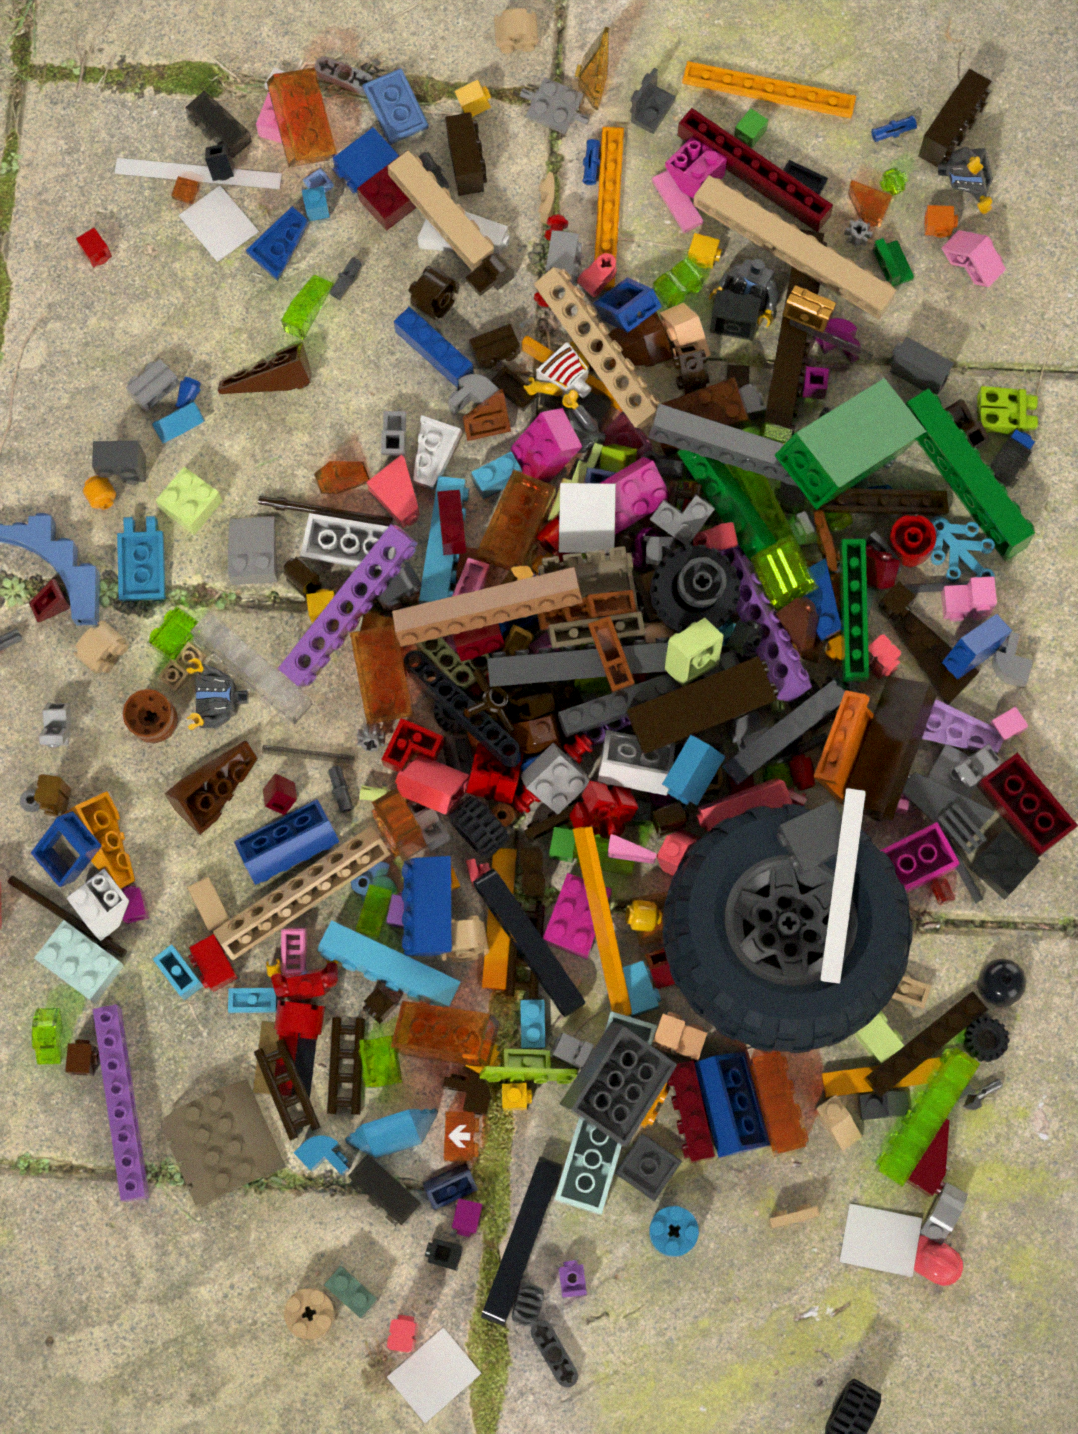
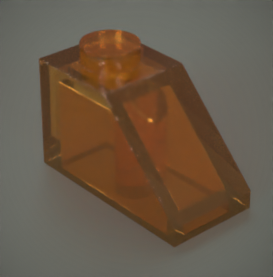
(869, 203)
(341, 476)

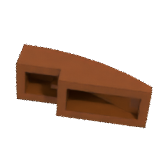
(611, 654)

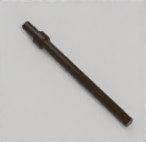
(282, 504)
(106, 943)

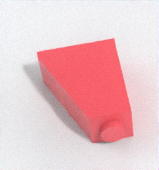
(395, 492)
(674, 850)

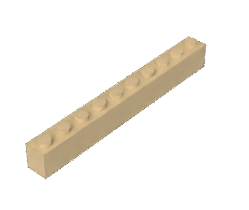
(794, 247)

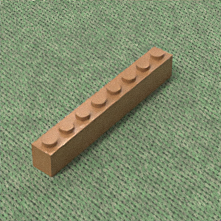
(487, 606)

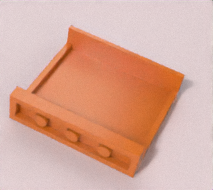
(844, 744)

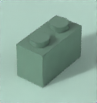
(351, 1292)

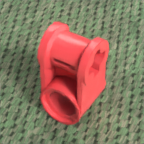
(596, 277)
(718, 537)

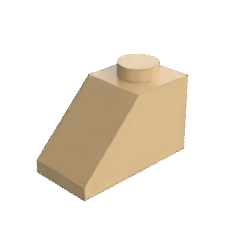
(838, 1122)

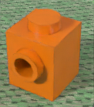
(940, 220)

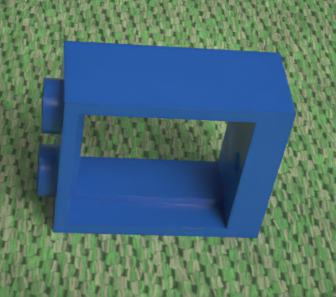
(632, 298)
(78, 837)

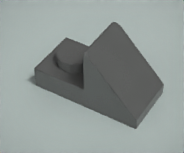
(889, 1105)

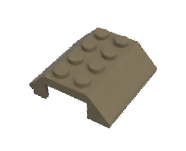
(595, 576)
(222, 1142)

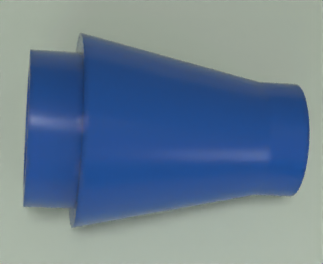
(188, 391)

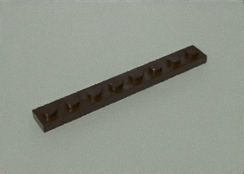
(538, 829)

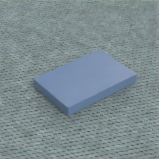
(395, 106)

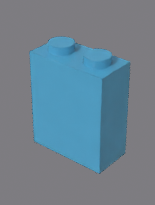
(693, 771)

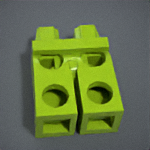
(1005, 410)

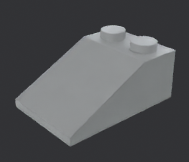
(252, 551)

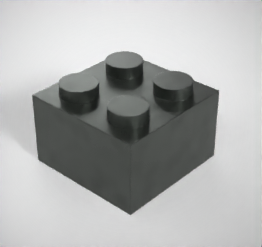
(735, 315)
(1004, 864)

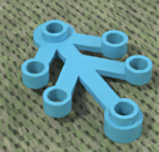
(959, 548)

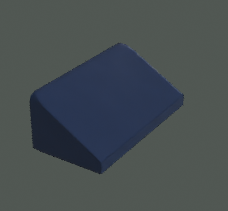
(450, 1186)

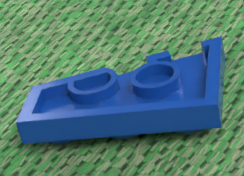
(278, 242)
(824, 602)

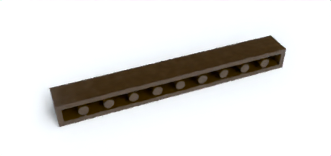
(789, 356)

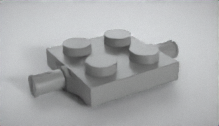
(555, 105)

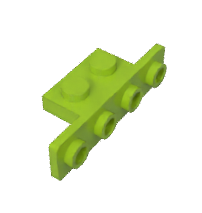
(527, 1065)

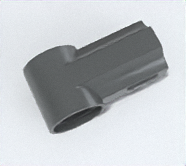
(666, 465)

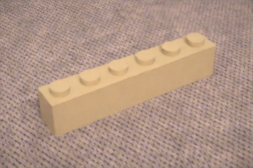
(440, 210)

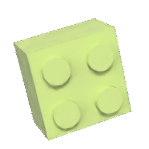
(189, 500)
(693, 652)

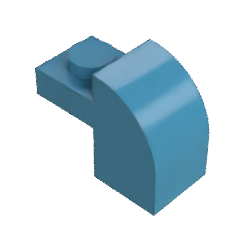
(318, 1149)

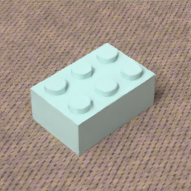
(79, 961)

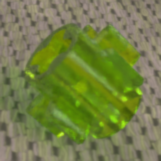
(893, 181)
(778, 771)

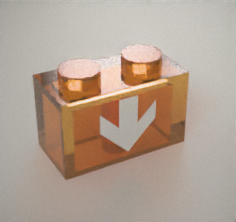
(460, 1137)

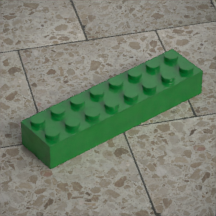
(970, 477)

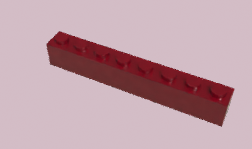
(758, 171)

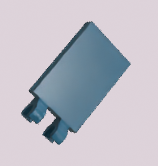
(141, 562)

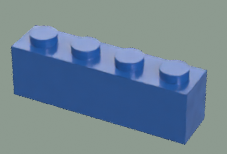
(432, 346)

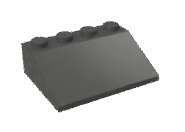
(618, 1084)

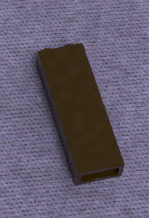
(702, 705)
(891, 745)

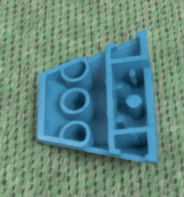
(393, 1132)

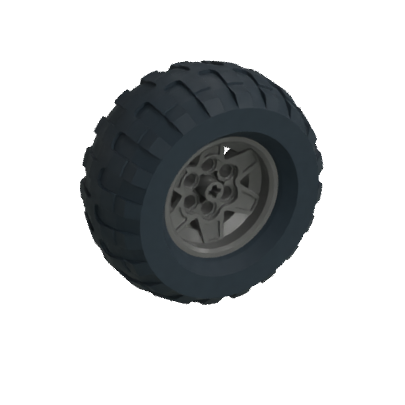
(725, 971)

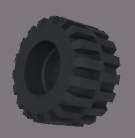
(479, 827)
(854, 1409)

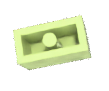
(879, 1039)

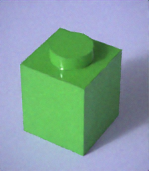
(751, 128)
(562, 844)

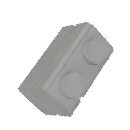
(152, 385)

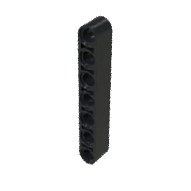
(457, 699)
(785, 731)
(529, 942)
(521, 1241)

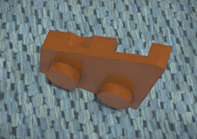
(825, 541)

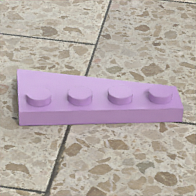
(960, 729)

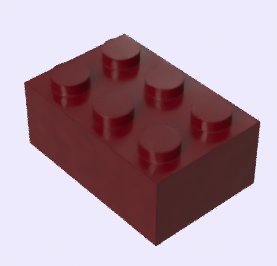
(385, 199)

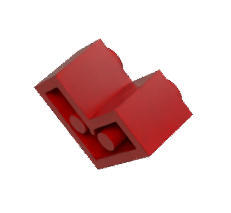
(411, 740)

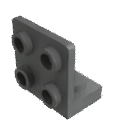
(650, 103)

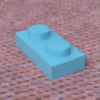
(252, 1000)
(532, 1024)

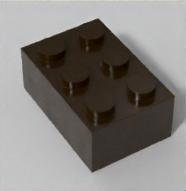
(466, 153)

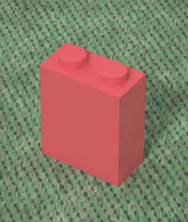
(432, 784)

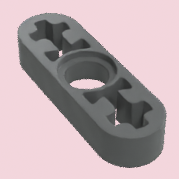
(539, 1340)

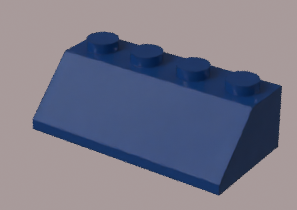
(286, 842)
(427, 906)
(731, 1104)

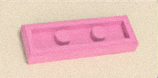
(677, 202)

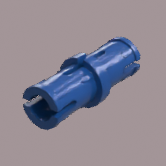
(895, 128)
(591, 162)

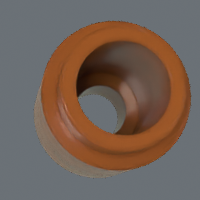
(510, 811)

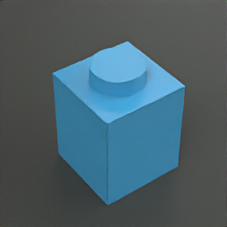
(315, 203)

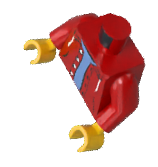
(305, 983)

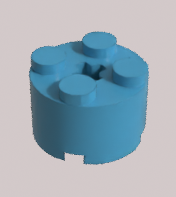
(687, 1234)

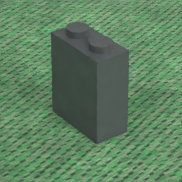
(920, 366)
(811, 837)

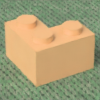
(684, 327)
(679, 1038)

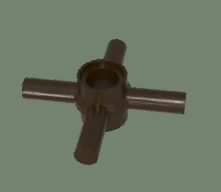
(492, 707)

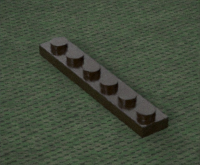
(889, 502)
(925, 1044)

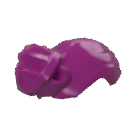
(639, 556)

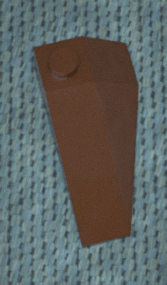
(642, 345)
(282, 373)
(532, 735)
(205, 791)

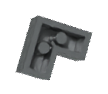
(120, 459)

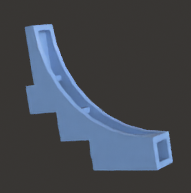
(80, 581)

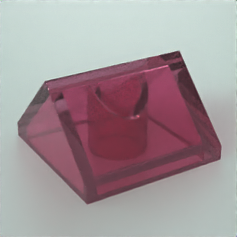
(624, 433)

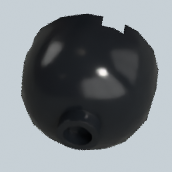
(1001, 982)

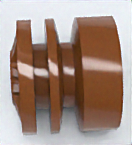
(138, 711)

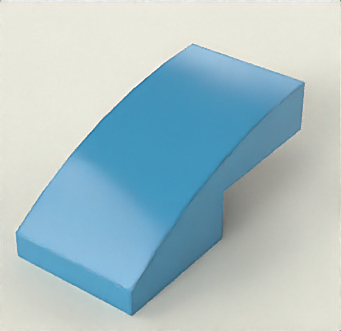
(178, 422)

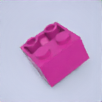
(694, 164)

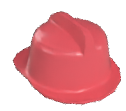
(937, 1262)

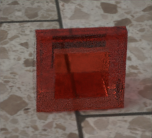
(942, 891)

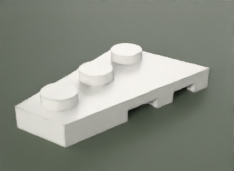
(435, 449)

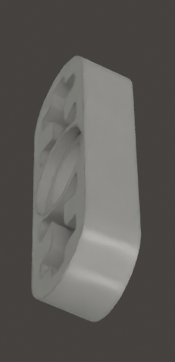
(338, 67)

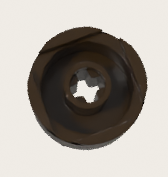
(433, 292)

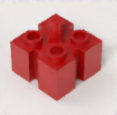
(491, 777)
(604, 809)

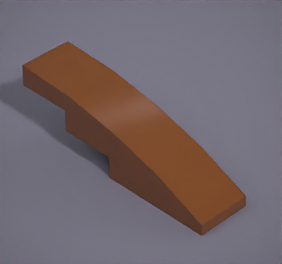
(592, 607)

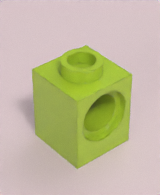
(617, 457)

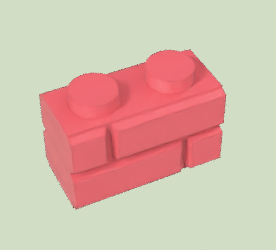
(883, 657)
(402, 1334)

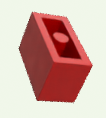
(212, 963)

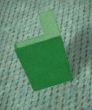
(892, 262)

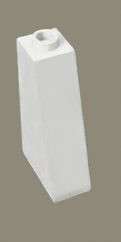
(498, 233)

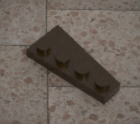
(930, 653)

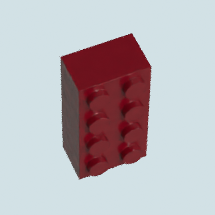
(1027, 805)

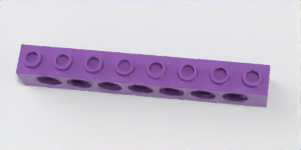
(775, 642)
(293, 665)
(121, 1103)

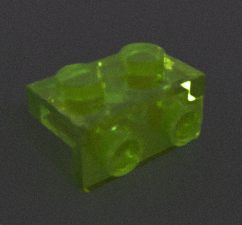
(379, 1062)

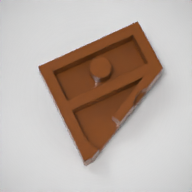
(487, 418)

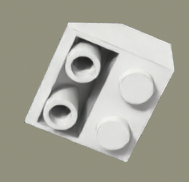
(100, 904)

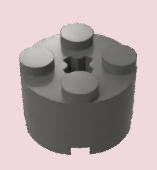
(710, 572)
(400, 588)

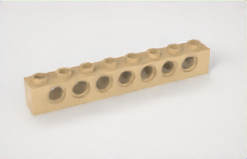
(549, 288)
(301, 893)

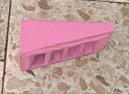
(626, 850)
(285, 941)

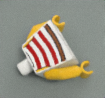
(561, 373)

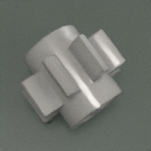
(862, 228)
(371, 737)

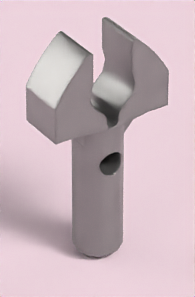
(980, 1093)

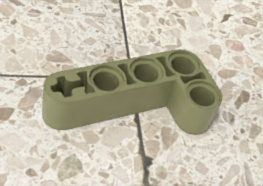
(457, 668)

